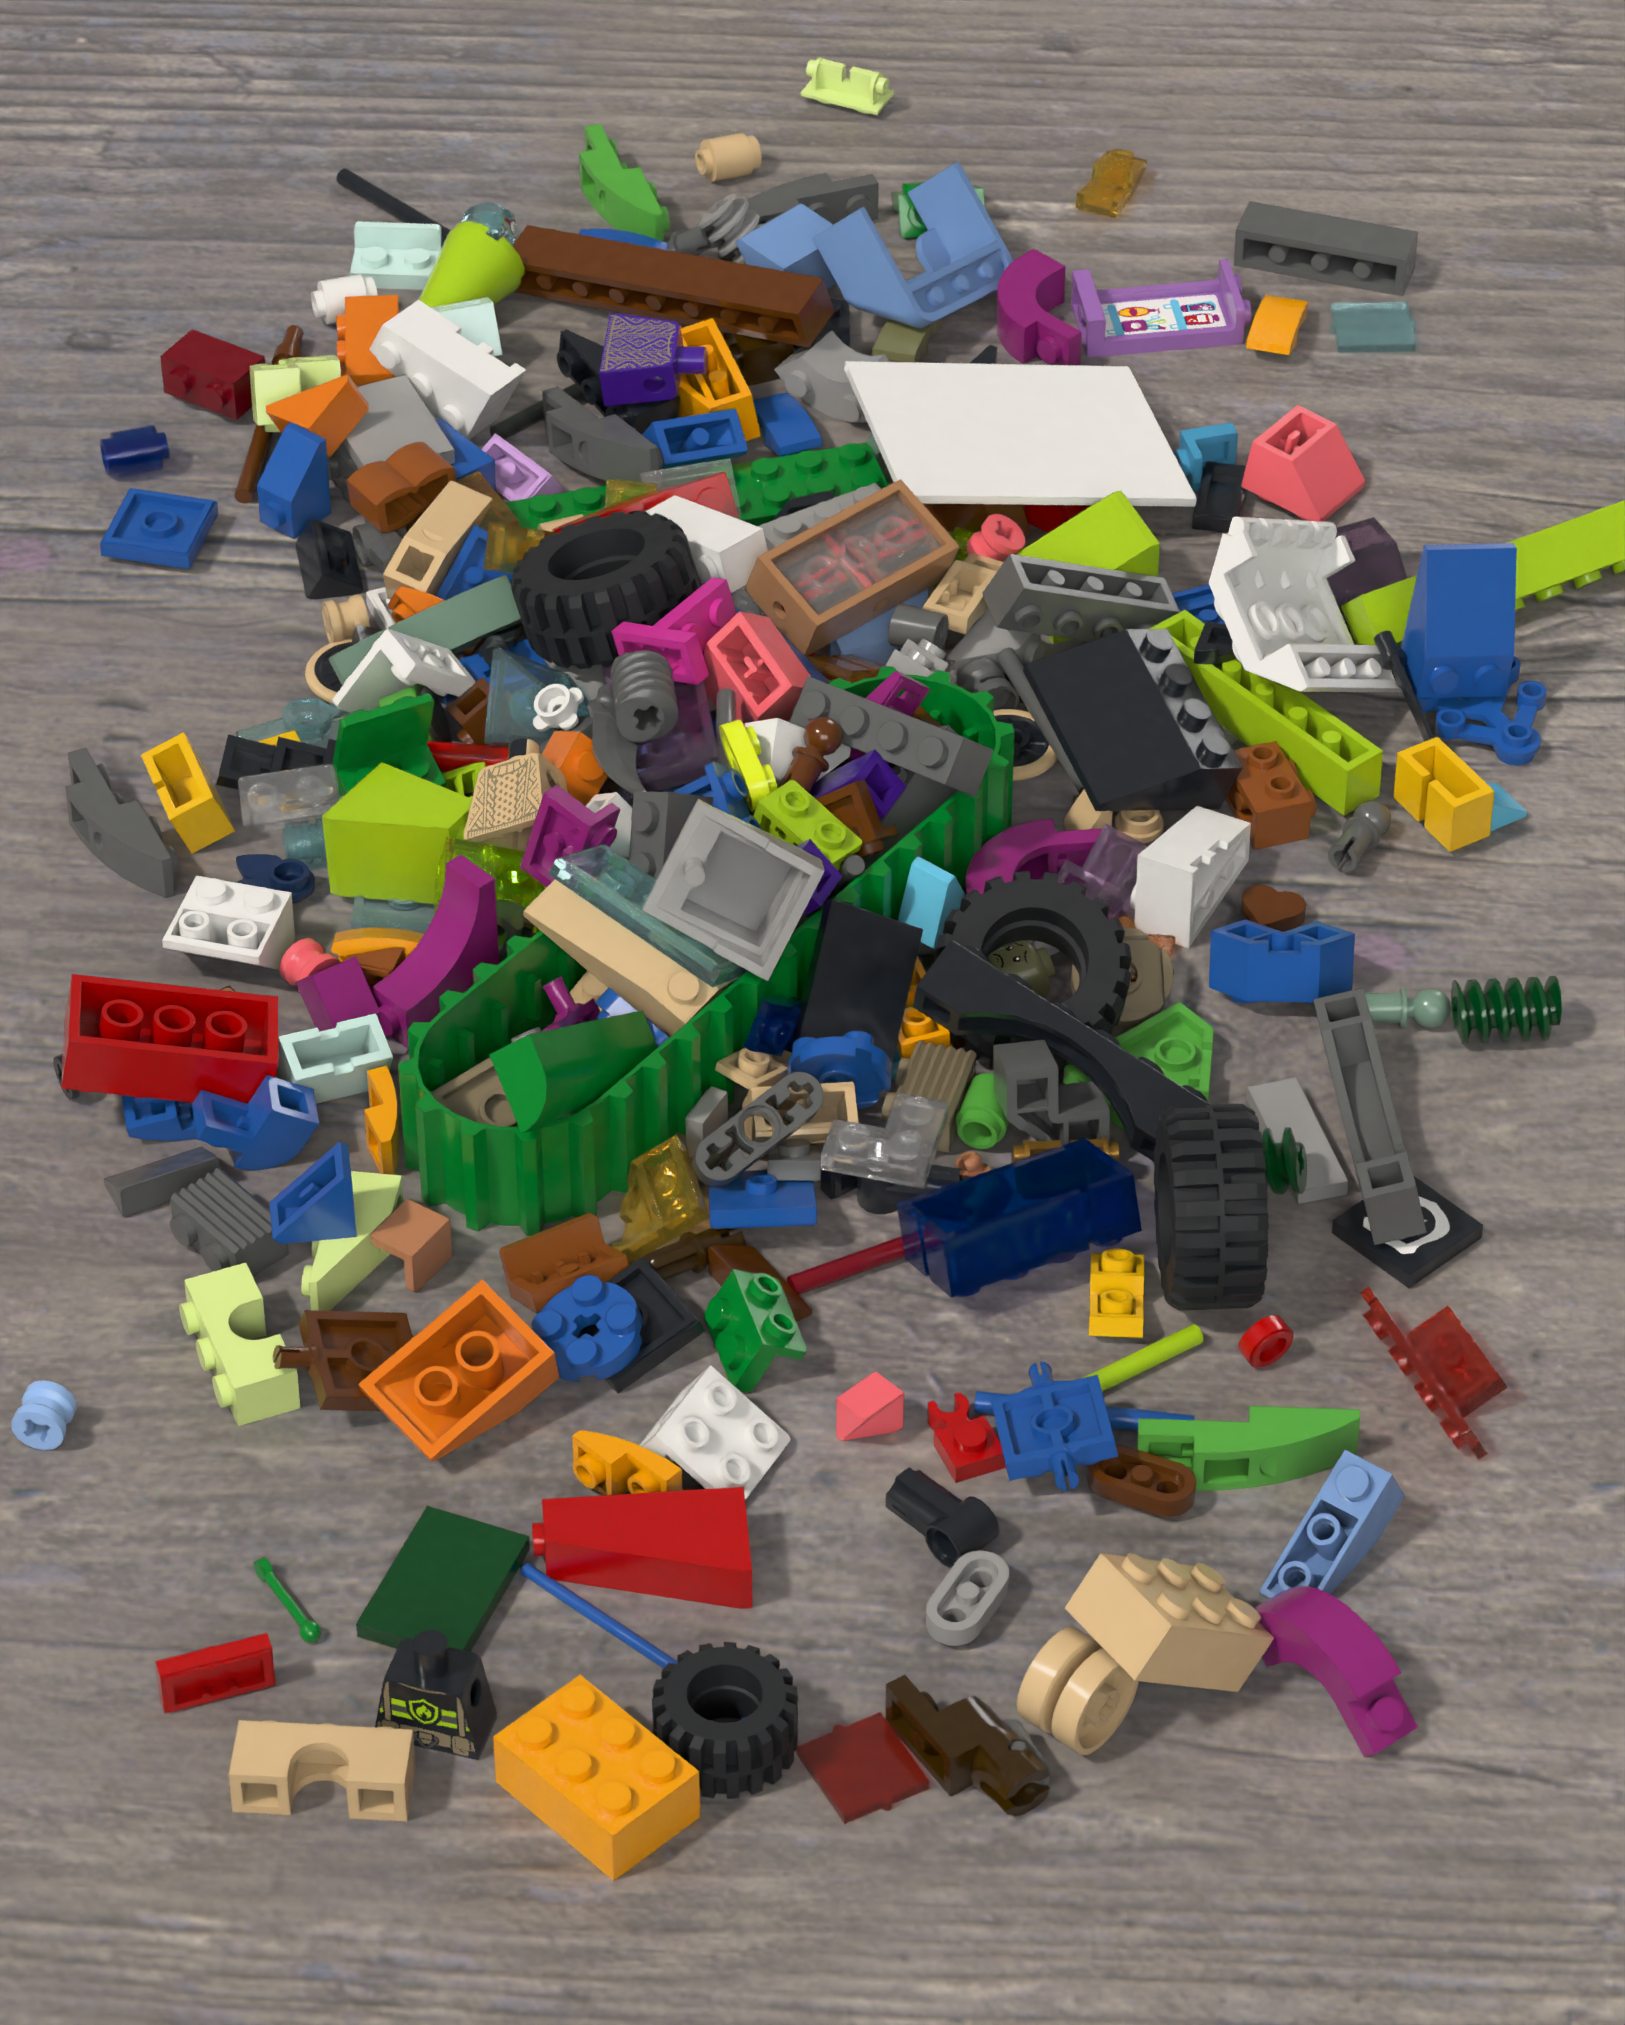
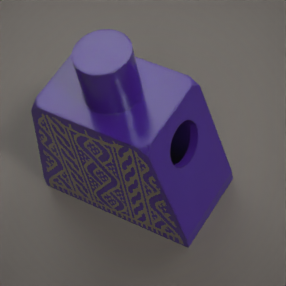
(645, 360)

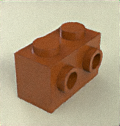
(1270, 797)

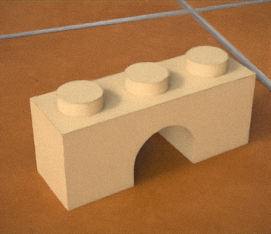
(280, 1758)

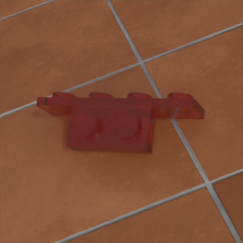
(1448, 1363)

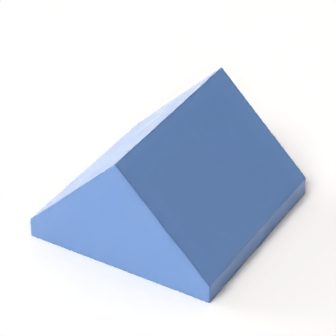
(788, 244)

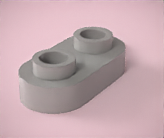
(961, 1609)

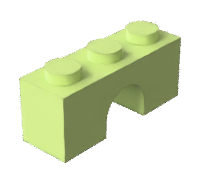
(227, 1316)

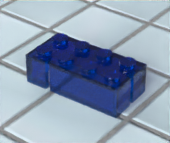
(1019, 1217)

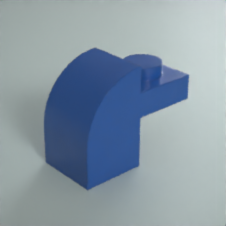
(264, 1130)

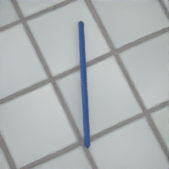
(597, 1616)

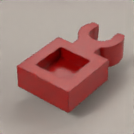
(963, 1444)

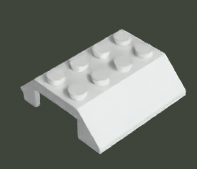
(1282, 610)

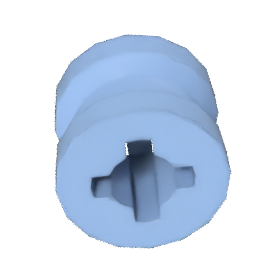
(44, 1415)

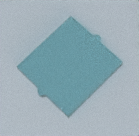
(1372, 327)

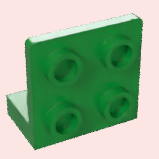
(389, 735)

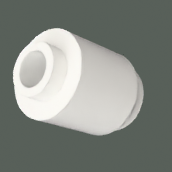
(331, 294)

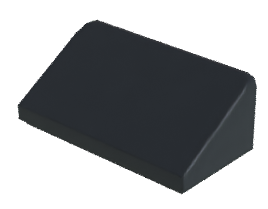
(328, 561)

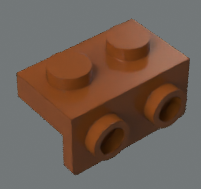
(556, 1257)

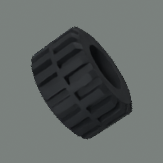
(728, 1685)

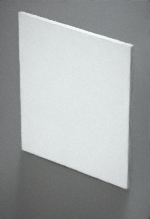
(1018, 433)

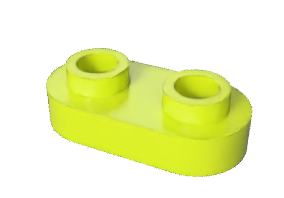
(741, 750)

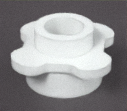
(557, 707)

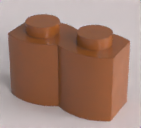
(401, 487)

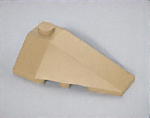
(621, 959)

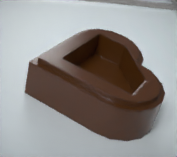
(1273, 908)

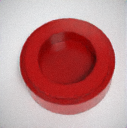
(1266, 1341)

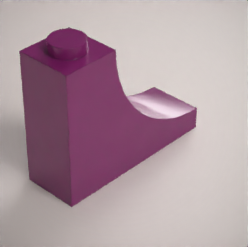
(444, 959)

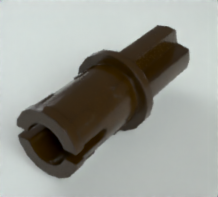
(690, 1251)

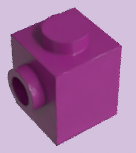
(337, 994)

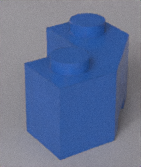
(1279, 966)

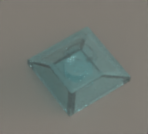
(512, 695)

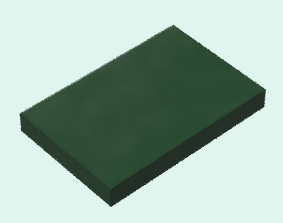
(444, 1581)

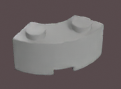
(820, 378)

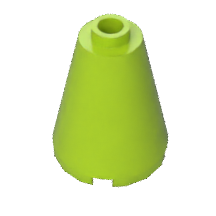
(472, 268)

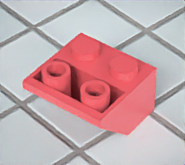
(1303, 466)
(757, 666)

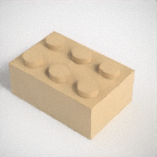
(1170, 1622)

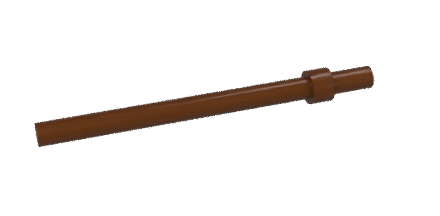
(261, 439)

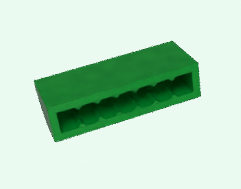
(569, 1066)

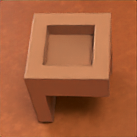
(418, 1238)

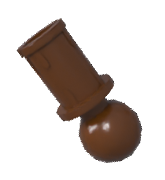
(821, 738)

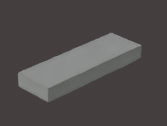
(1285, 1105)

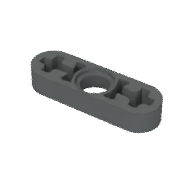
(778, 1095)

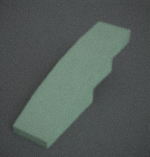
(450, 624)

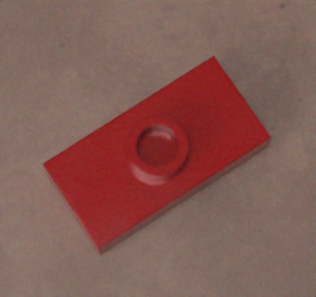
(215, 1673)

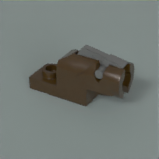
(969, 1747)

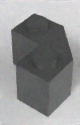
(1036, 1103)

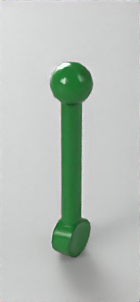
(309, 1630)

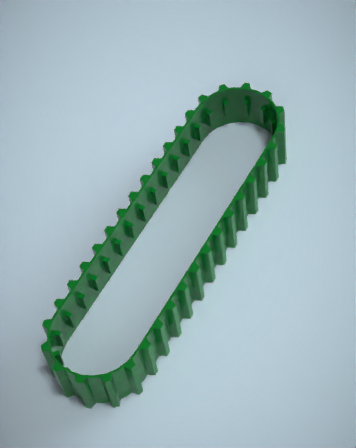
(578, 1160)

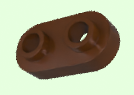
(1144, 1482)

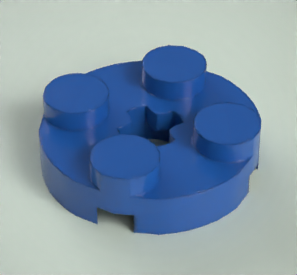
(845, 1060)
(588, 1304)

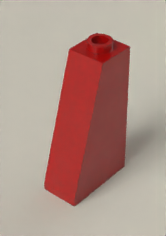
(652, 1544)

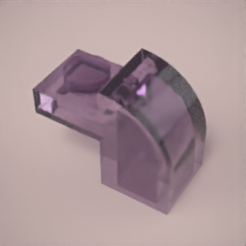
(1108, 870)

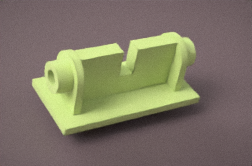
(864, 91)

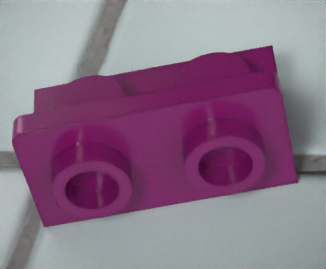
(565, 828)

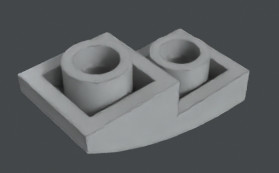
(918, 659)

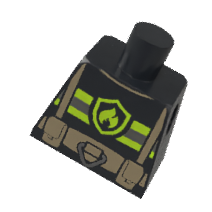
(438, 1695)

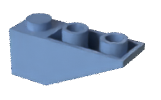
(1337, 1527)

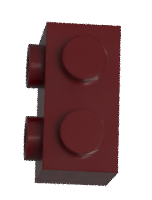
(210, 373)

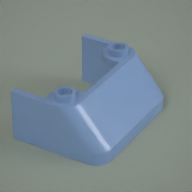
(958, 252)

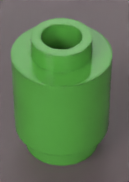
(980, 1116)

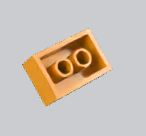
(597, 1777)

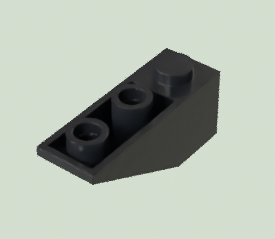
(581, 362)

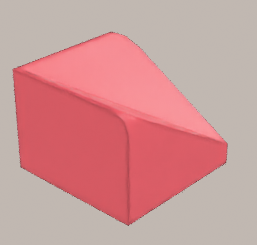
(869, 1409)

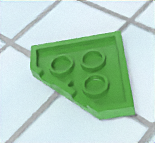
(1174, 1041)

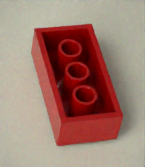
(167, 1040)

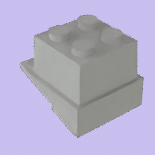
(734, 888)

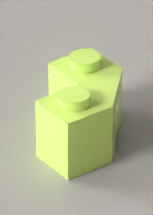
(286, 379)

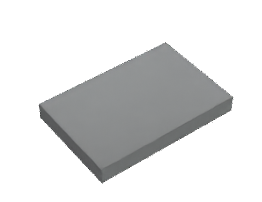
(393, 421)

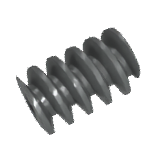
(643, 695)

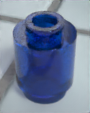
(134, 451)

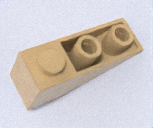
(435, 540)

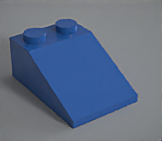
(1462, 621)

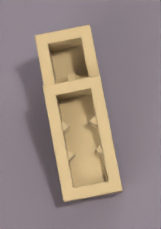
(961, 591)

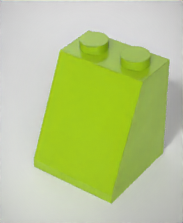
(1102, 537)
(391, 835)

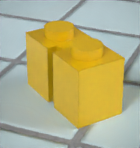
(187, 793)
(1444, 793)

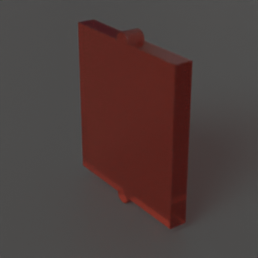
(862, 1767)

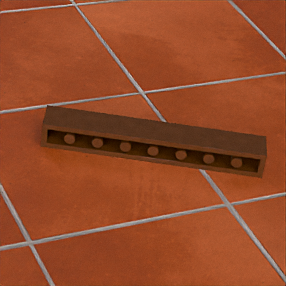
(673, 286)

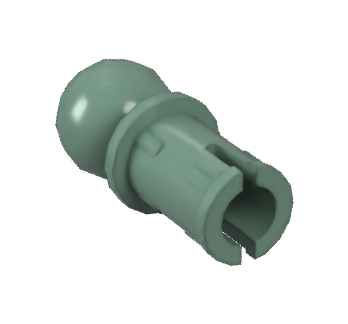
(1428, 1008)

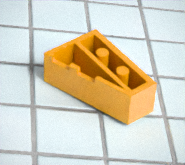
(721, 386)

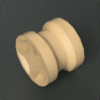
(343, 617)

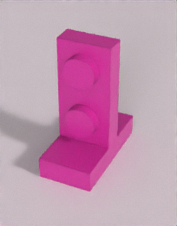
(683, 631)

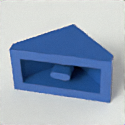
(317, 1202)

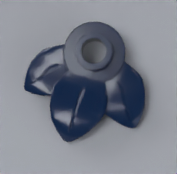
(277, 874)

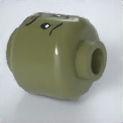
(1027, 962)

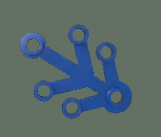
(1513, 741)

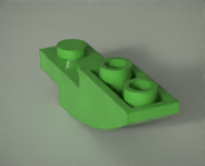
(617, 192)
(1266, 1450)

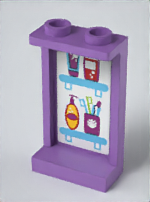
(1160, 315)

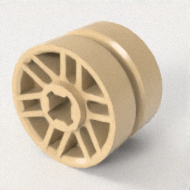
(1076, 1691)

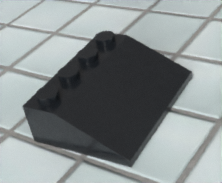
(1135, 723)

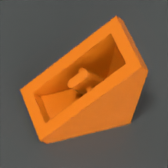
(325, 410)

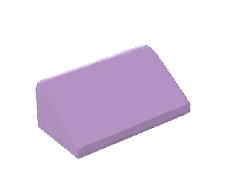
(517, 474)

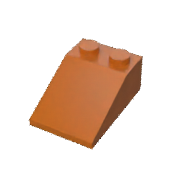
(462, 1374)

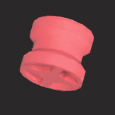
(997, 539)
(303, 960)

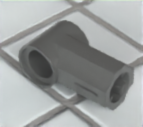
(376, 546)
(917, 624)

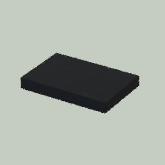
(858, 976)

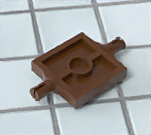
(343, 1351)

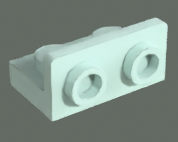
(396, 253)

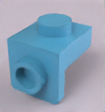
(1205, 444)

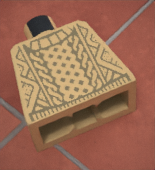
(510, 796)

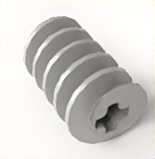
(730, 223)

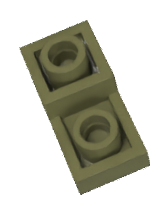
(904, 342)

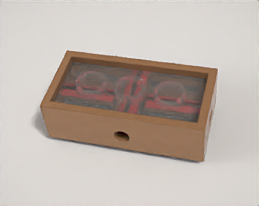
(851, 567)

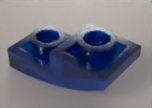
(774, 1025)

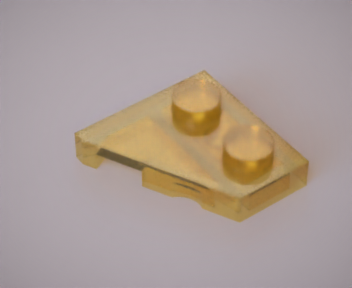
(660, 1199)

